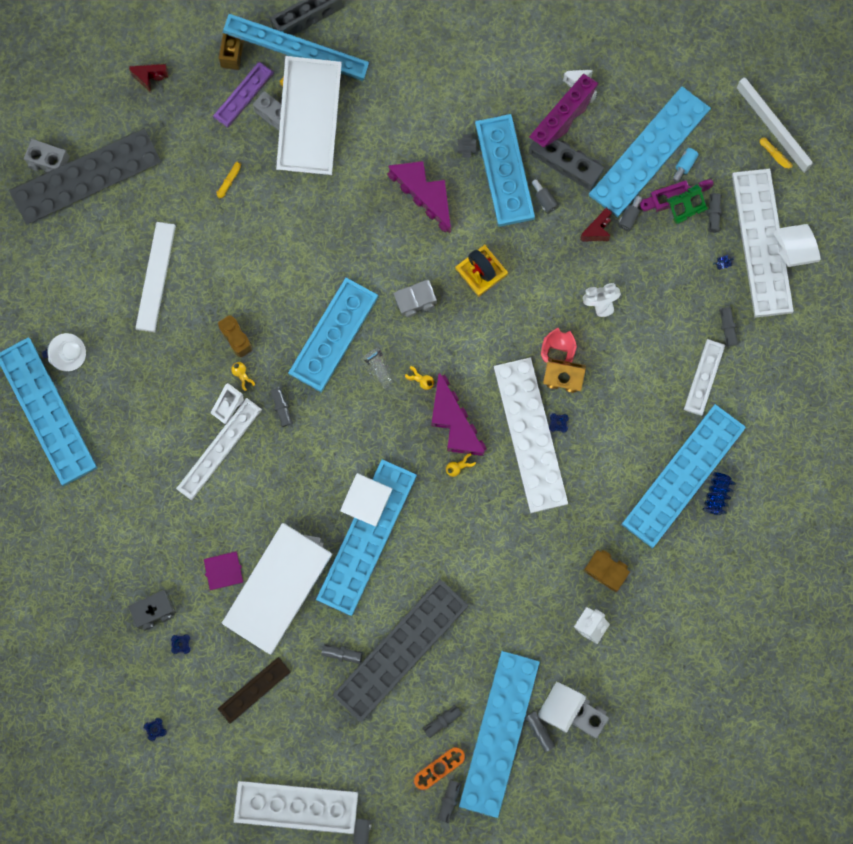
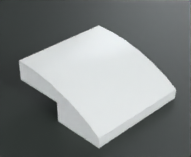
(797, 245)
(366, 499)
(561, 706)

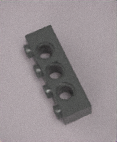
(304, 15)
(569, 169)

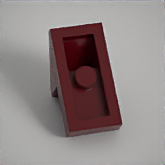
(145, 73)
(594, 231)

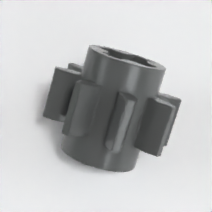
(466, 145)

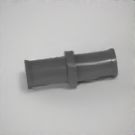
(714, 212)
(728, 326)
(281, 406)
(342, 653)
(442, 721)
(540, 731)
(449, 801)

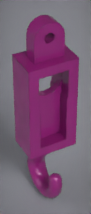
(676, 189)

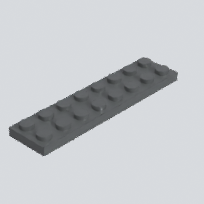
(85, 176)
(400, 650)

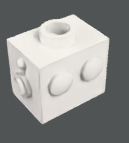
(592, 625)

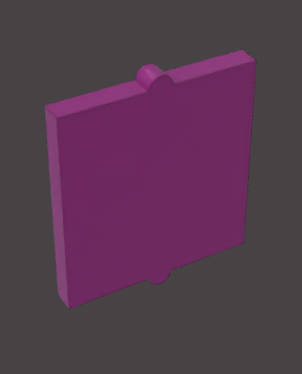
(223, 570)

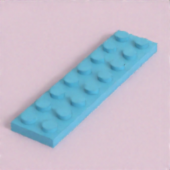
(649, 151)
(46, 412)
(683, 476)
(365, 544)
(499, 734)

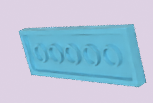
(504, 170)
(333, 335)

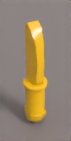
(777, 155)
(227, 182)

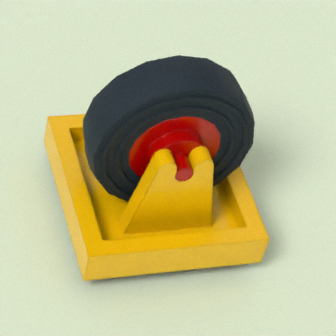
(481, 270)

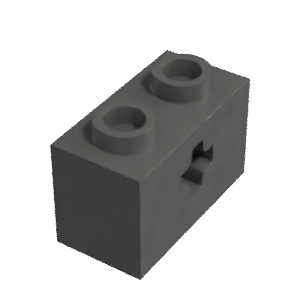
(141, 609)

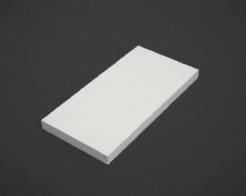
(308, 115)
(277, 588)

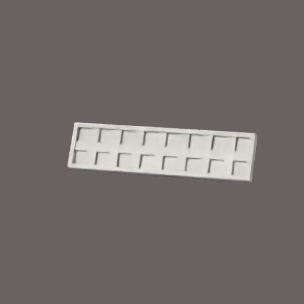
(761, 248)
(530, 435)

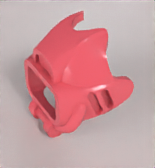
(559, 341)

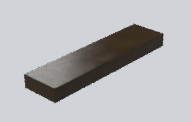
(254, 690)

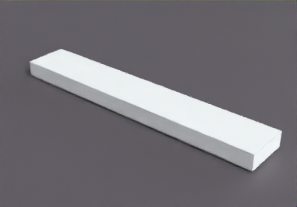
(774, 125)
(155, 277)
(219, 449)

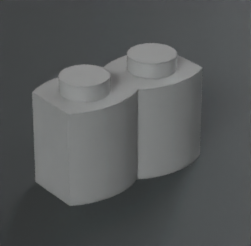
(415, 298)

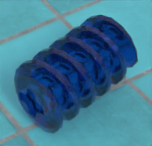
(718, 494)

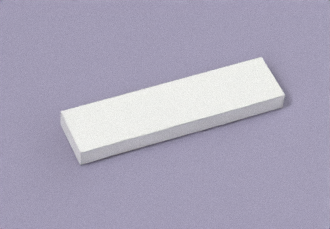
(704, 377)

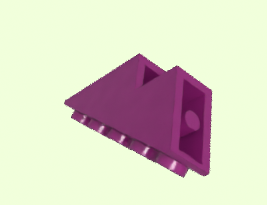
(562, 115)
(426, 194)
(450, 416)

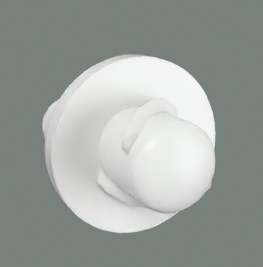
(602, 299)
(66, 352)

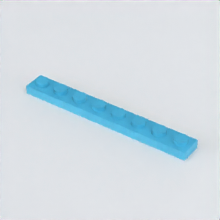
(292, 45)

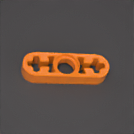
(423, 772)

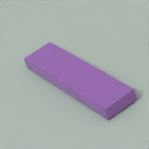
(243, 94)

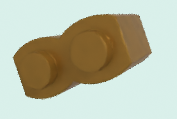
(237, 339)
(606, 570)

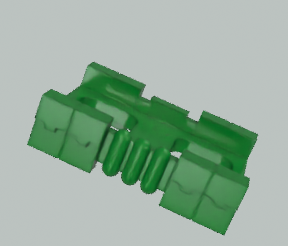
(686, 199)

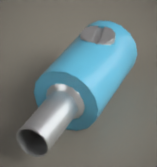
(685, 163)

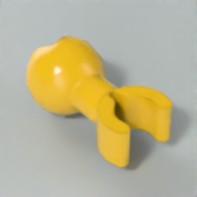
(240, 372)
(423, 380)
(456, 467)

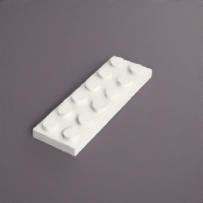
(296, 807)

